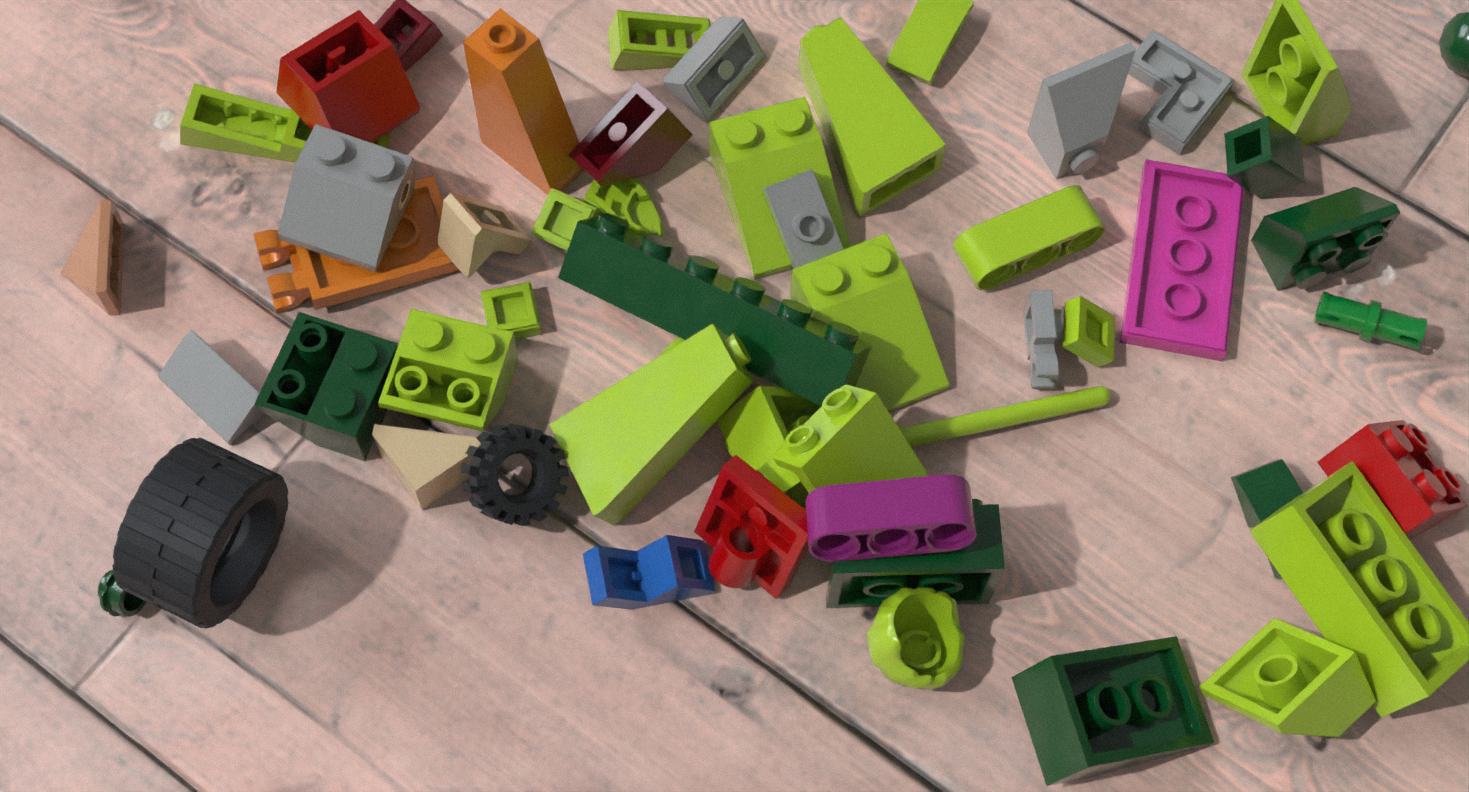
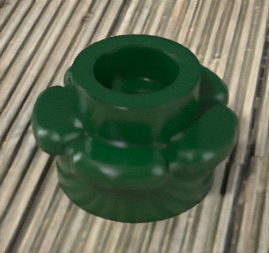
(115, 599)

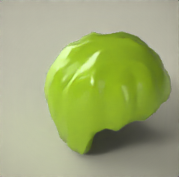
(917, 638)

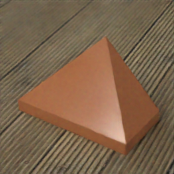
(98, 258)

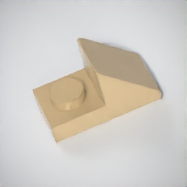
(475, 230)

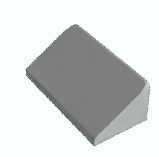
(714, 66)
(211, 388)

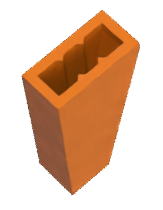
(520, 103)

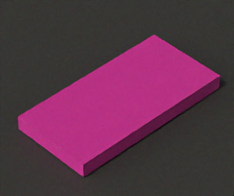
(1183, 261)

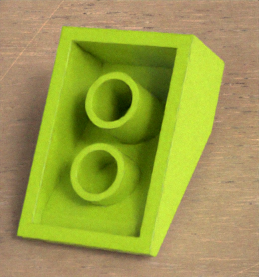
(1296, 76)
(757, 152)
(876, 297)

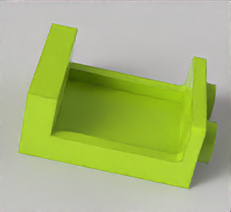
(848, 442)

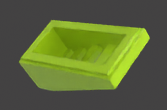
(643, 24)

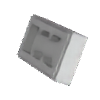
(802, 218)

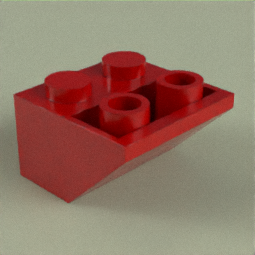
(348, 81)
(1401, 474)

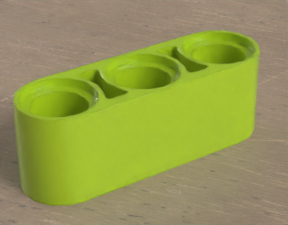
(1029, 237)

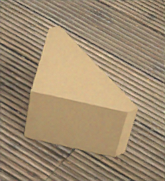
(424, 460)

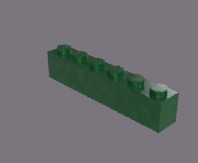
(690, 294)

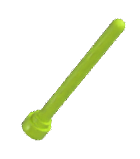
(1006, 416)

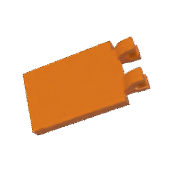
(410, 258)

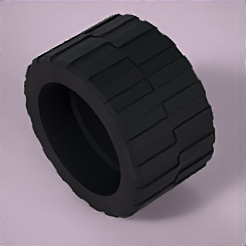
(200, 532)

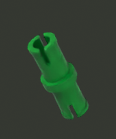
(1370, 320)

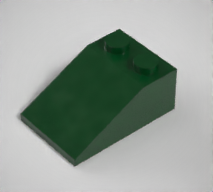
(964, 574)
(1110, 708)

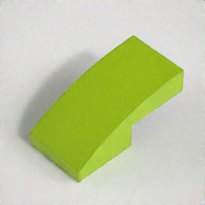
(927, 37)

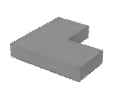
(1187, 86)

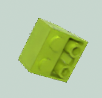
(450, 370)

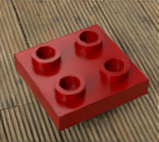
(753, 530)

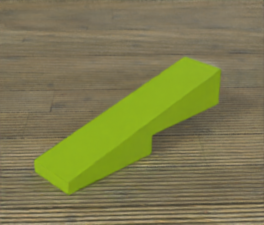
(244, 126)

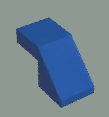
(654, 575)

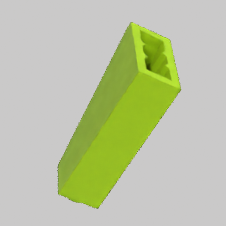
(867, 119)
(650, 419)

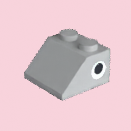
(346, 197)

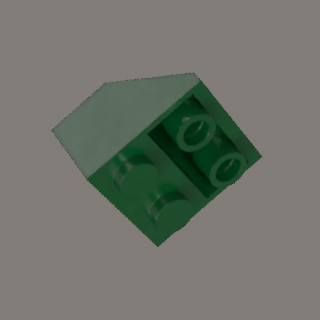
(1323, 237)
(329, 384)

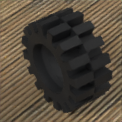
(544, 480)

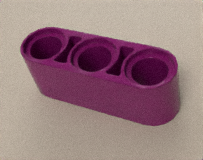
(890, 518)

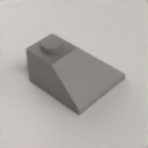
(1078, 111)

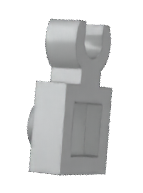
(1042, 328)

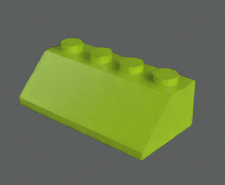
(1367, 587)

